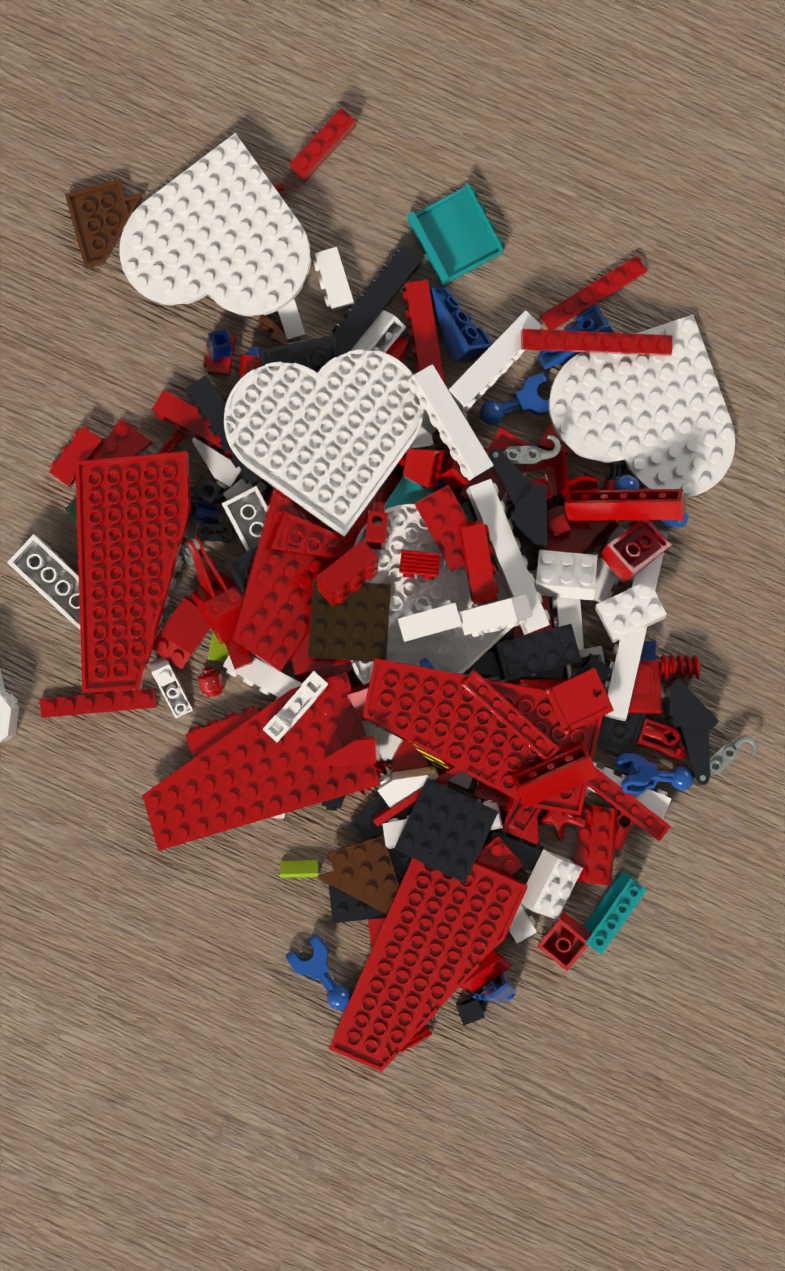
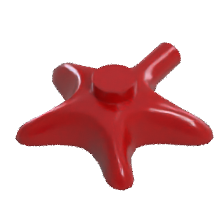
(559, 821)

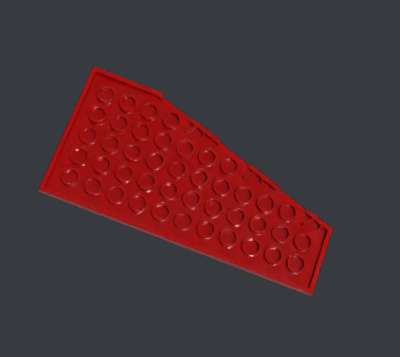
(128, 547)
(280, 583)
(453, 725)
(255, 777)
(423, 955)

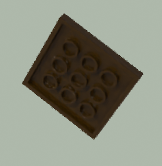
(353, 628)

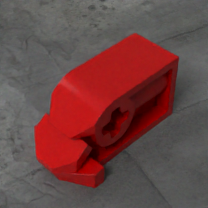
(653, 738)

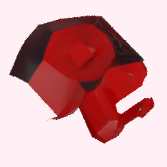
(561, 533)

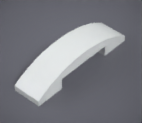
(296, 706)

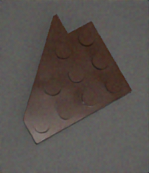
(99, 219)
(364, 872)

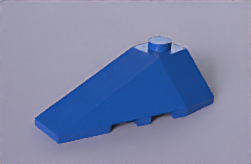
(591, 321)
(460, 334)
(497, 990)

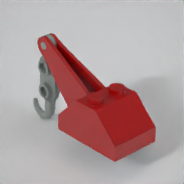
(216, 600)

